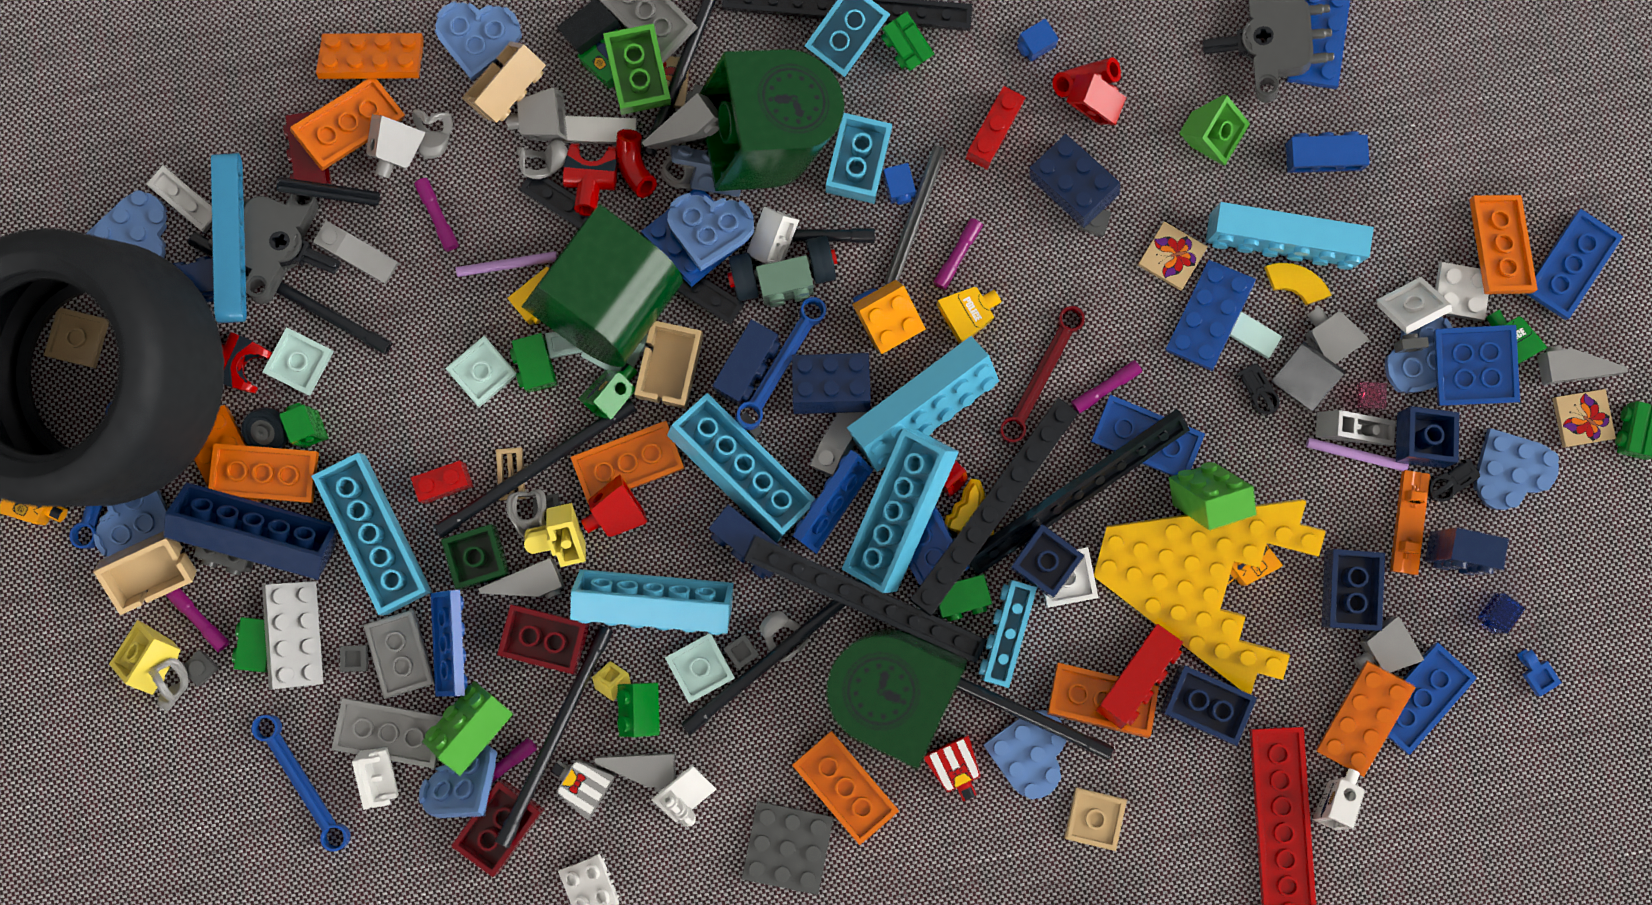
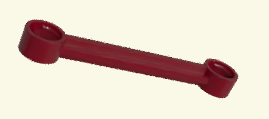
(1042, 374)

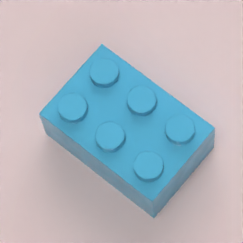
(846, 32)
(858, 158)

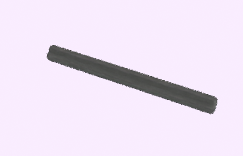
(915, 214)

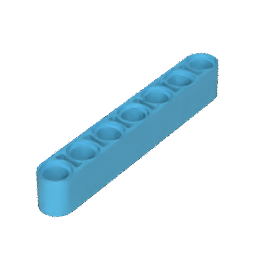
(228, 238)

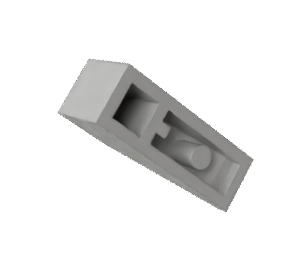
(691, 122)
(355, 252)
(1573, 365)
(1355, 428)
(835, 444)
(535, 581)
(646, 769)

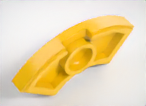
(1298, 280)

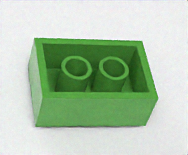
(637, 69)
(1212, 495)
(466, 728)

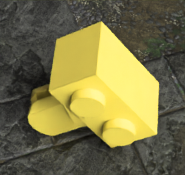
(560, 535)

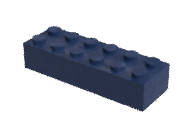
(250, 530)

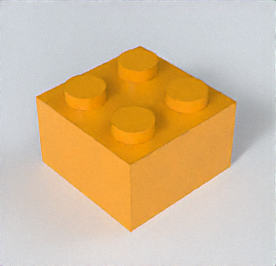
(889, 316)

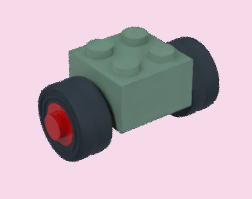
(784, 278)

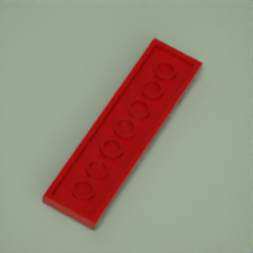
(1282, 816)

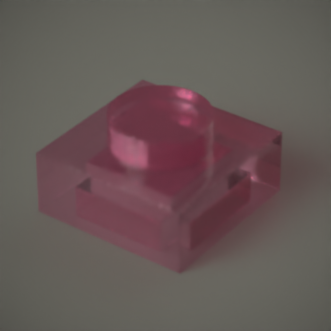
(1372, 395)

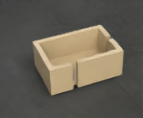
(500, 88)
(671, 366)
(149, 566)

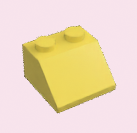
(140, 653)

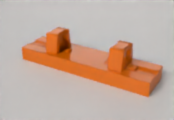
(1409, 522)

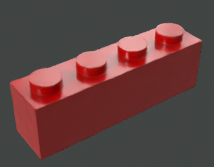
(1140, 676)

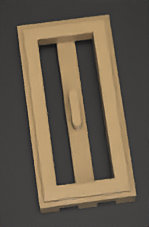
(500, 469)

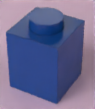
(1037, 40)
(899, 184)

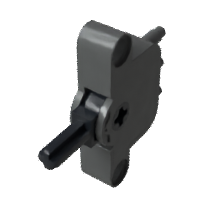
(1287, 44)
(275, 224)

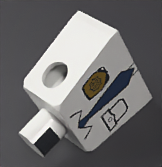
(1340, 802)

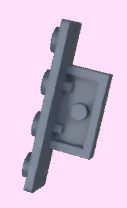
(702, 174)

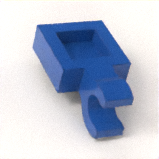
(1540, 674)

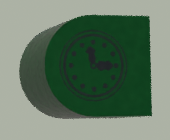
(771, 116)
(605, 289)
(893, 691)

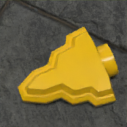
(962, 510)

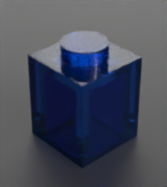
(1500, 613)

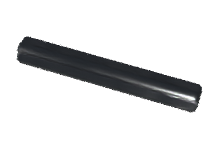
(327, 191)

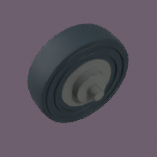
(264, 429)

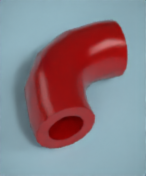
(1107, 68)
(631, 163)

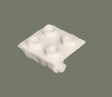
(684, 795)
(589, 883)

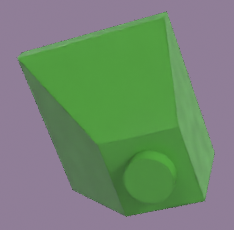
(1215, 129)

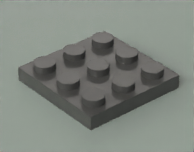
(787, 847)

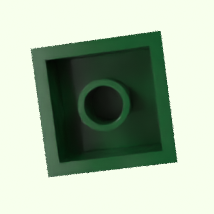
(475, 557)

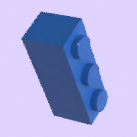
(1327, 152)

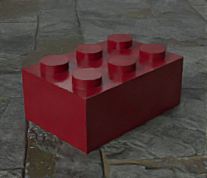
(543, 639)
(479, 834)

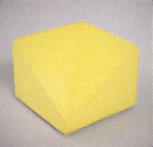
(608, 678)

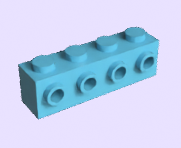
(1008, 634)

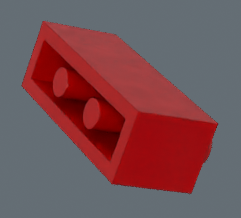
(995, 127)

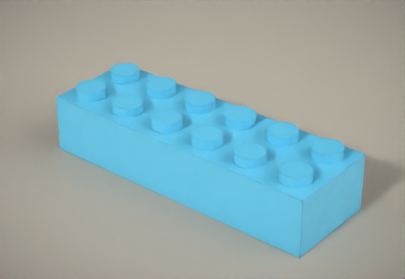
(1289, 235)
(925, 401)
(741, 467)
(899, 510)
(371, 534)
(651, 601)

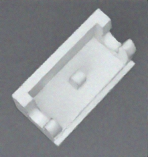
(772, 236)
(375, 777)

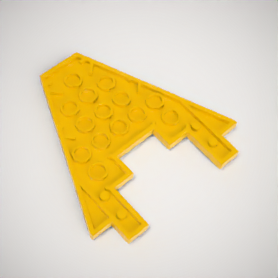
(1180, 573)

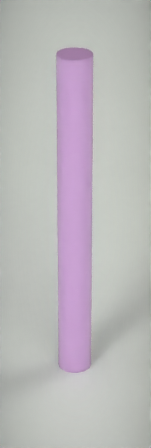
(506, 264)
(1355, 454)

